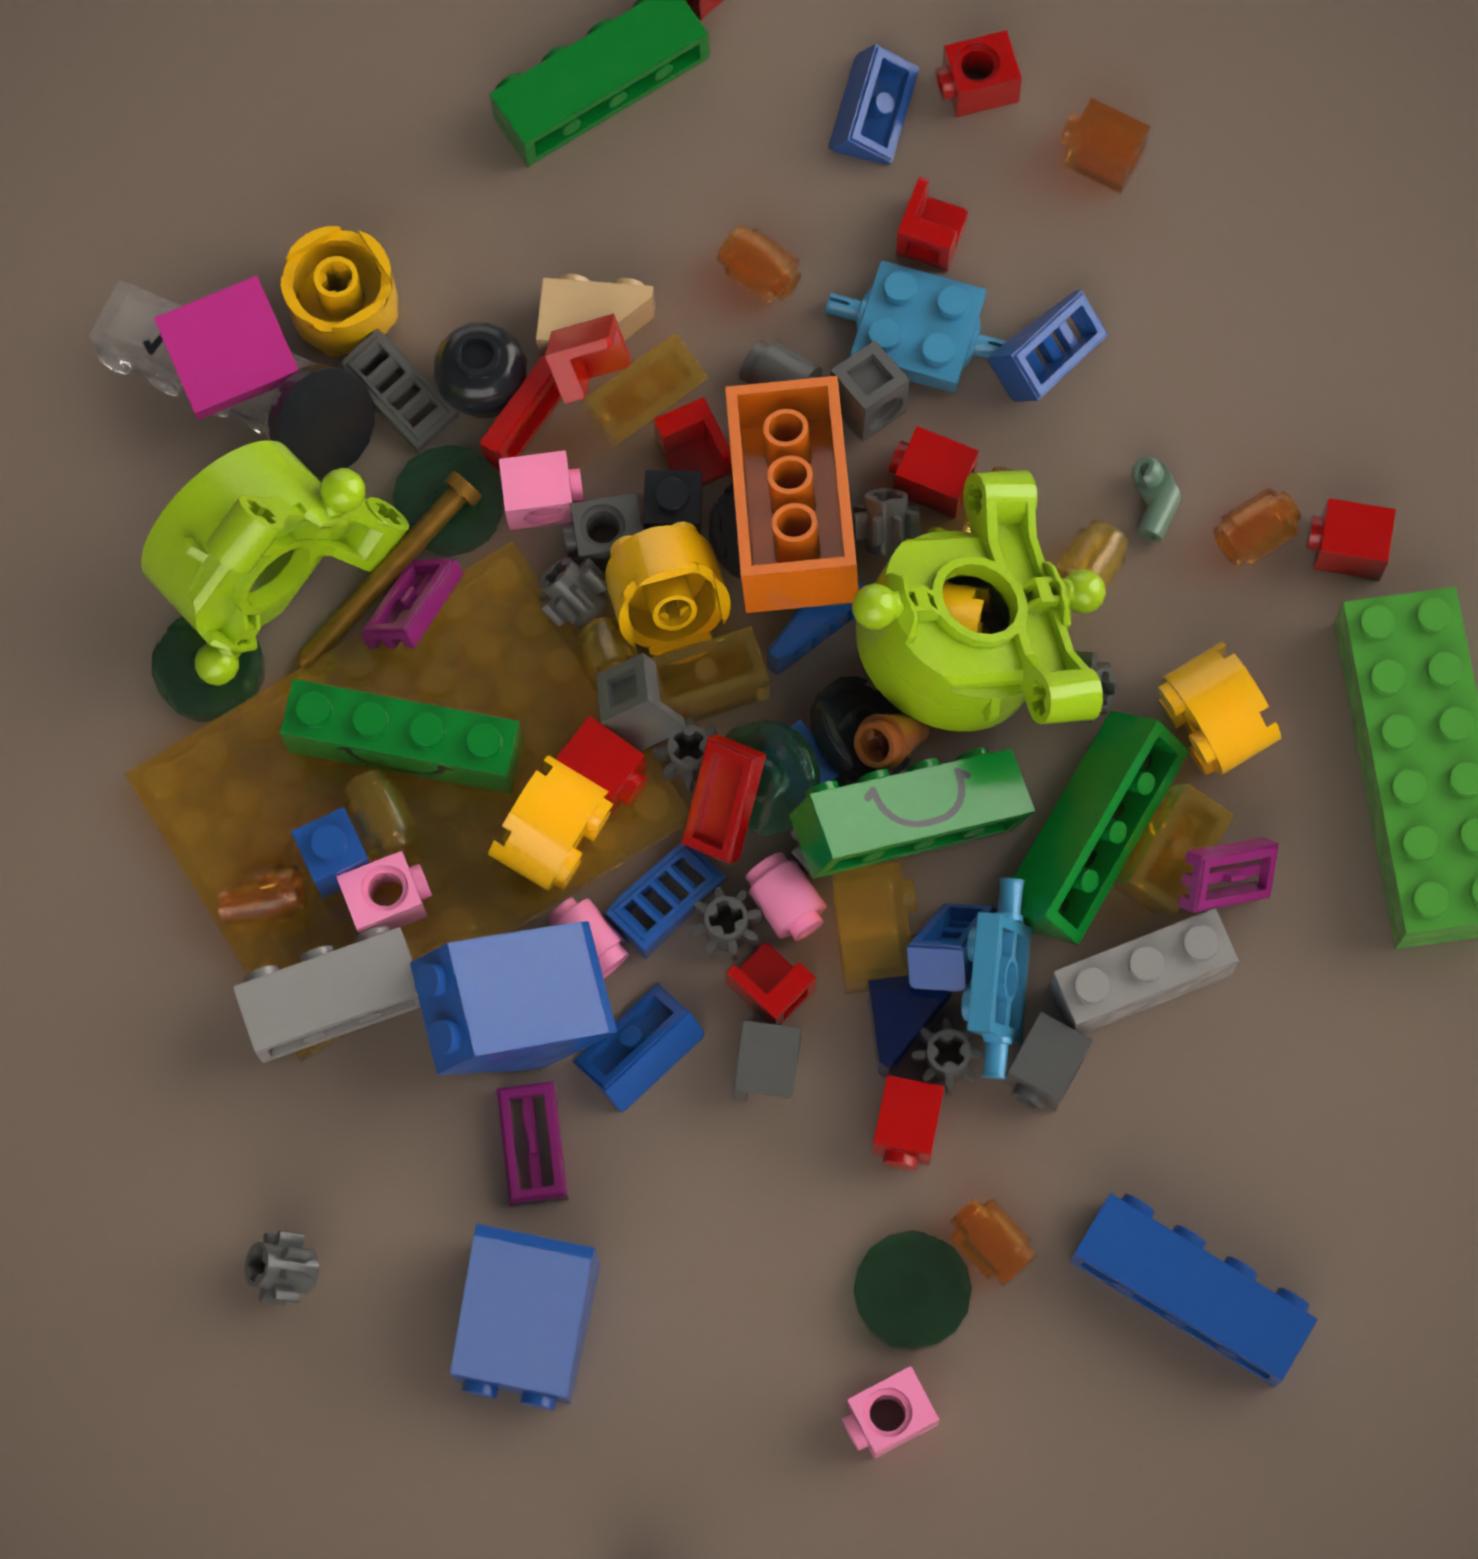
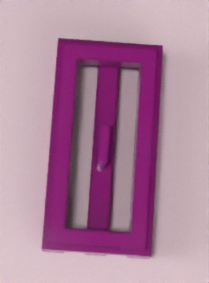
(412, 603)
(1204, 858)
(538, 1192)

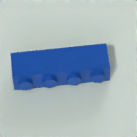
(1194, 1289)

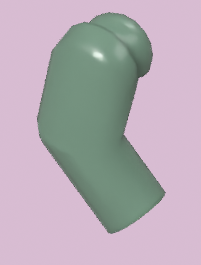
(1160, 496)

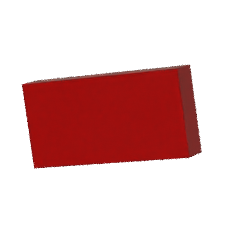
(522, 415)
(723, 798)

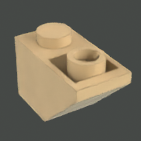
(576, 300)

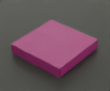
(227, 347)

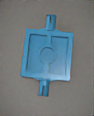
(920, 322)
(999, 981)

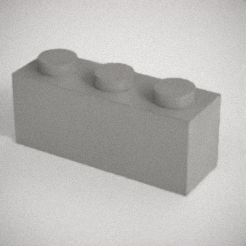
(1144, 972)
(327, 993)

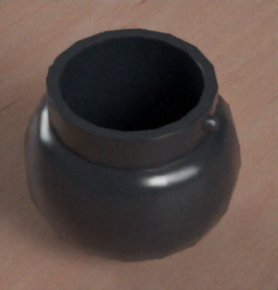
(479, 369)

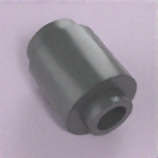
(776, 363)

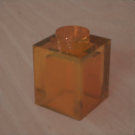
(1104, 144)

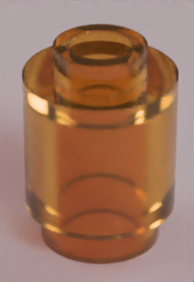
(759, 264)
(1257, 526)
(992, 1240)

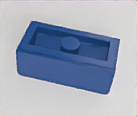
(874, 105)
(646, 1045)

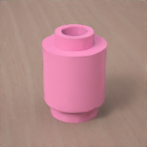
(785, 897)
(605, 936)

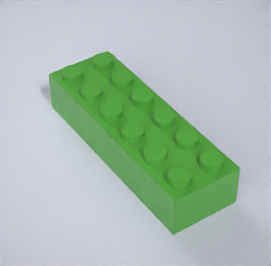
(1418, 756)

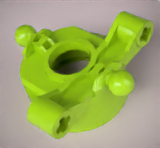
(249, 538)
(970, 678)

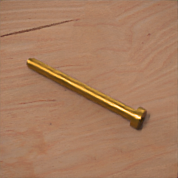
(390, 568)

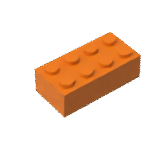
(791, 494)

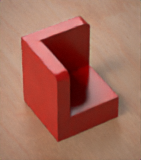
(930, 228)
(585, 353)
(694, 441)
(771, 984)

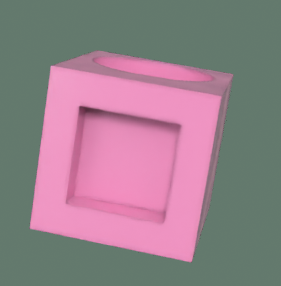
(539, 489)
(361, 884)
(908, 1394)

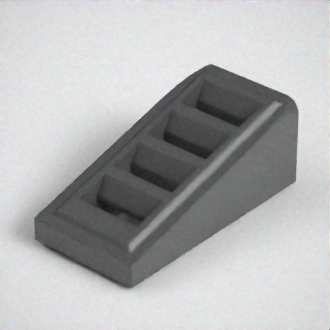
(370, 353)

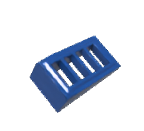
(1020, 366)
(805, 632)
(647, 941)
(939, 950)

